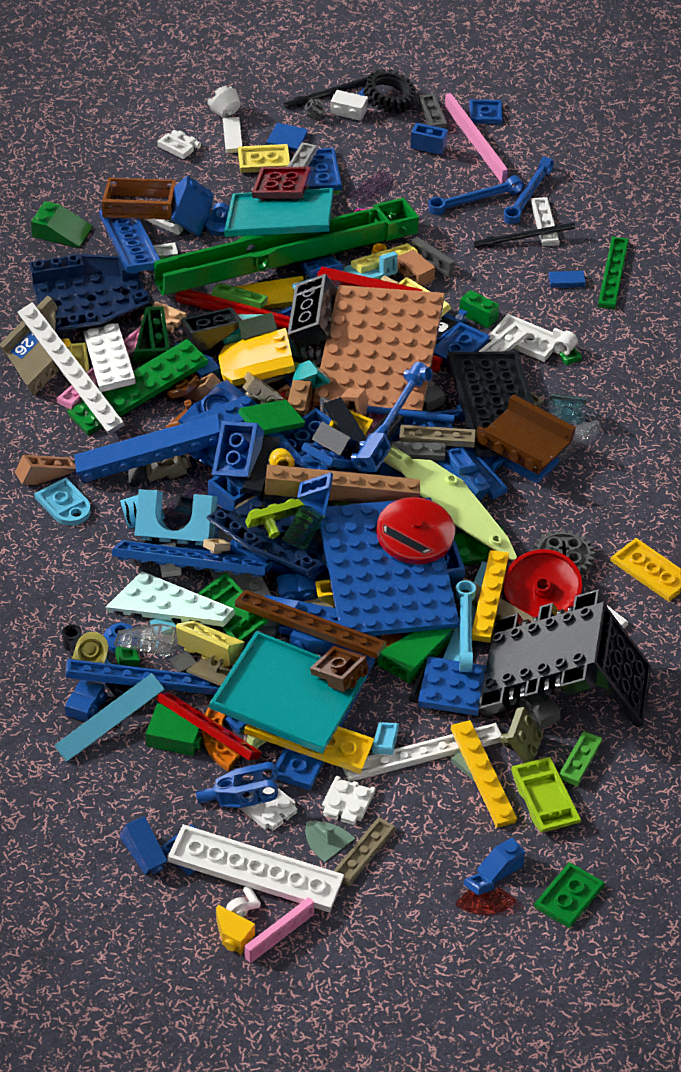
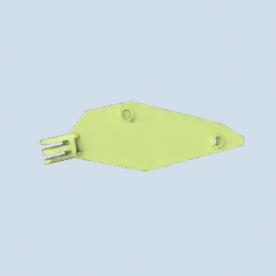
(454, 497)

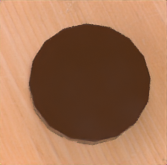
(183, 387)

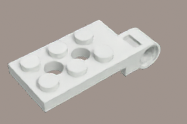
(543, 341)

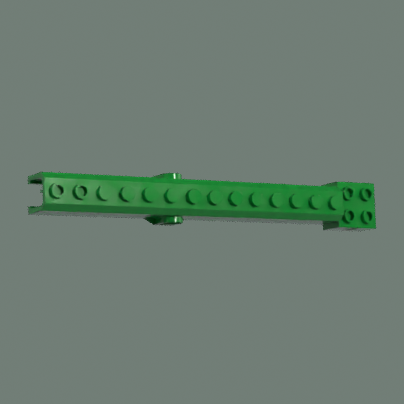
(233, 260)

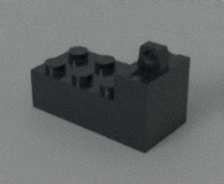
(312, 311)

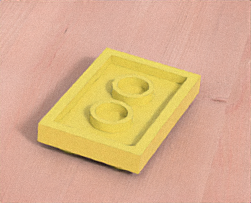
(254, 157)

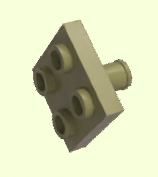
(523, 736)

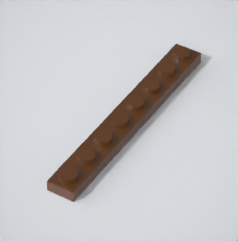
(310, 624)

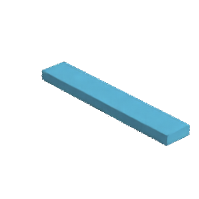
(109, 717)

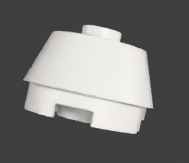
(224, 102)

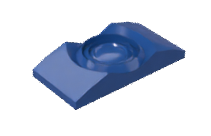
(219, 395)

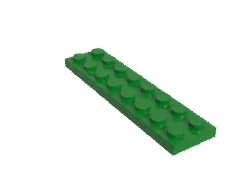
(150, 380)

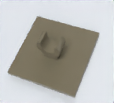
(210, 670)

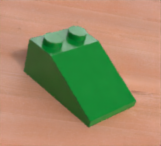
(59, 225)

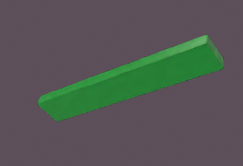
(613, 273)

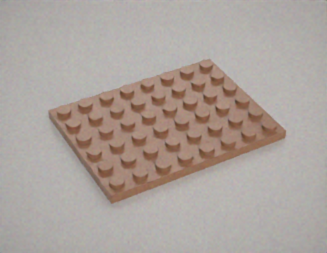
(377, 339)

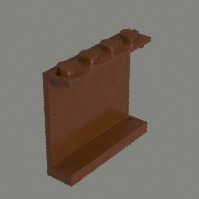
(527, 435)

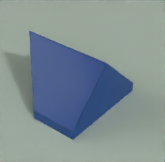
(316, 492)

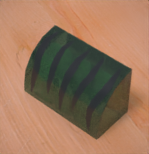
(303, 527)

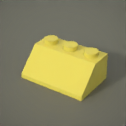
(209, 642)

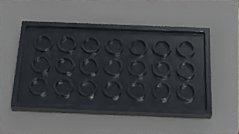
(484, 387)

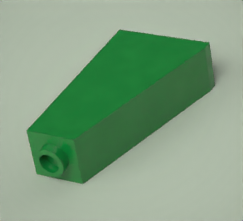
(411, 653)

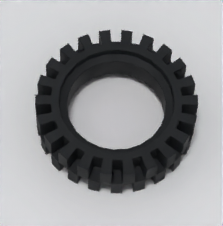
(384, 101)

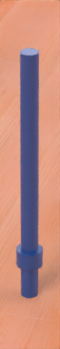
(413, 414)

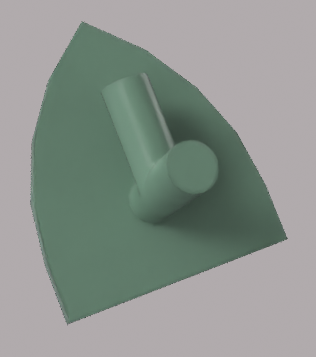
(326, 839)

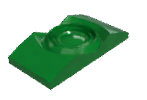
(243, 623)

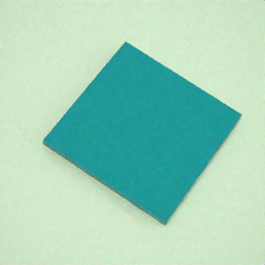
(279, 216)
(278, 694)

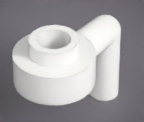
(241, 906)

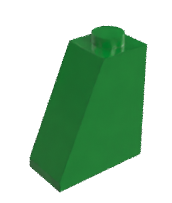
(172, 732)

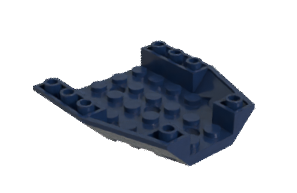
(82, 277)
(306, 562)

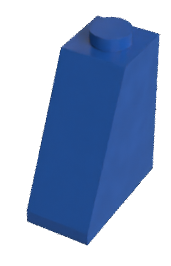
(143, 846)

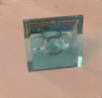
(568, 408)

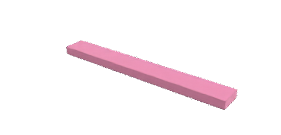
(476, 138)
(71, 398)

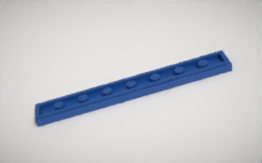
(133, 675)

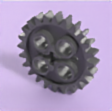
(576, 548)

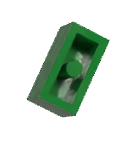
(479, 309)

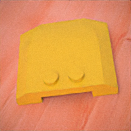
(260, 355)

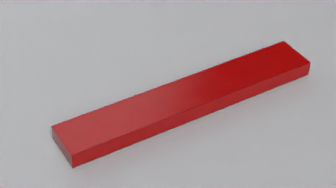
(349, 279)
(209, 726)

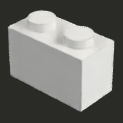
(348, 105)

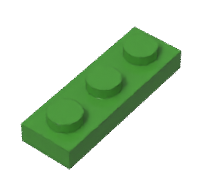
(239, 295)
(580, 758)

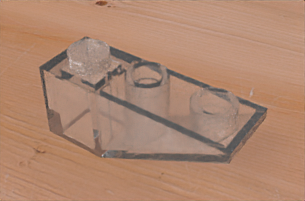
(153, 639)

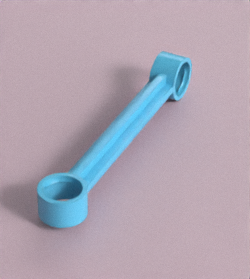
(465, 599)

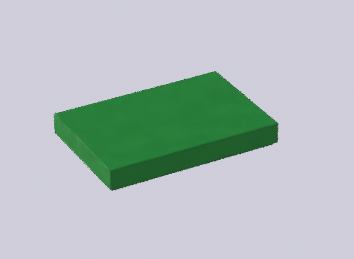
(273, 416)
(569, 895)

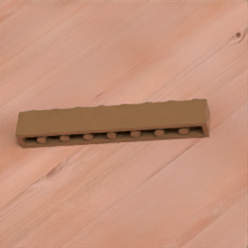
(345, 485)

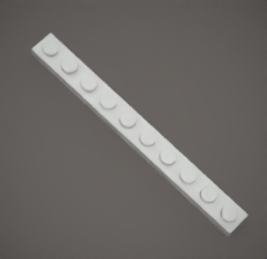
(71, 368)

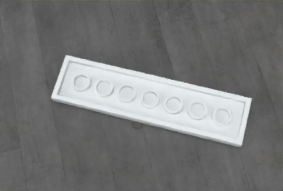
(255, 867)

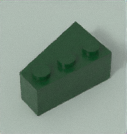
(152, 336)

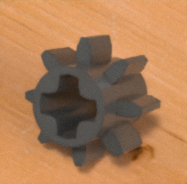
(315, 109)

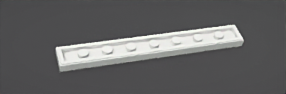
(421, 753)

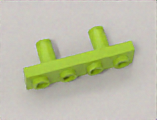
(272, 513)

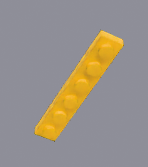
(490, 596)
(483, 774)

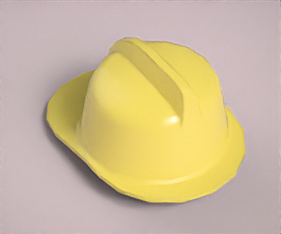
(91, 648)

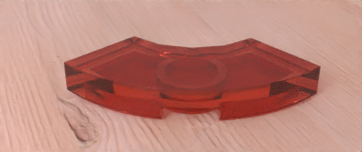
(486, 903)

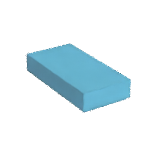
(385, 738)

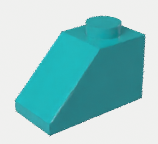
(310, 372)

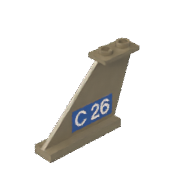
(28, 354)

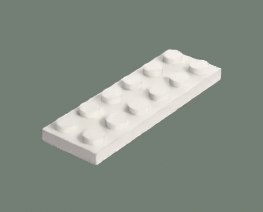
(109, 357)

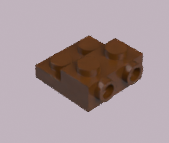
(340, 668)

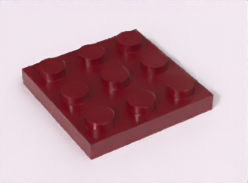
(281, 182)

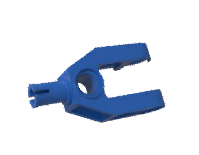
(232, 786)

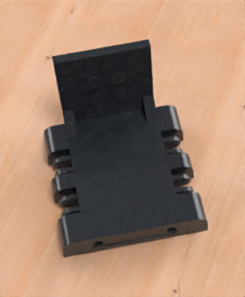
(567, 654)

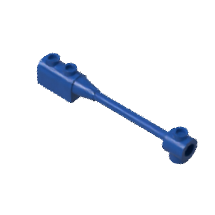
(376, 447)

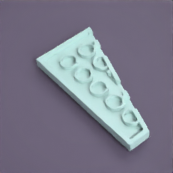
(166, 601)

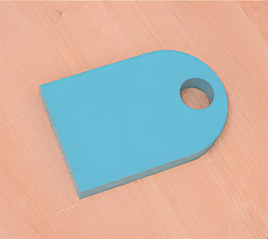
(63, 501)

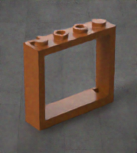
(138, 208)

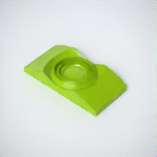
(545, 795)

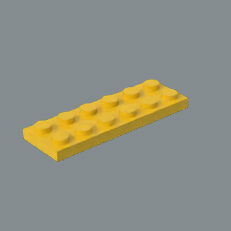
(344, 750)

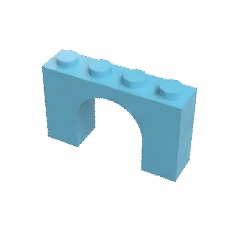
(150, 522)

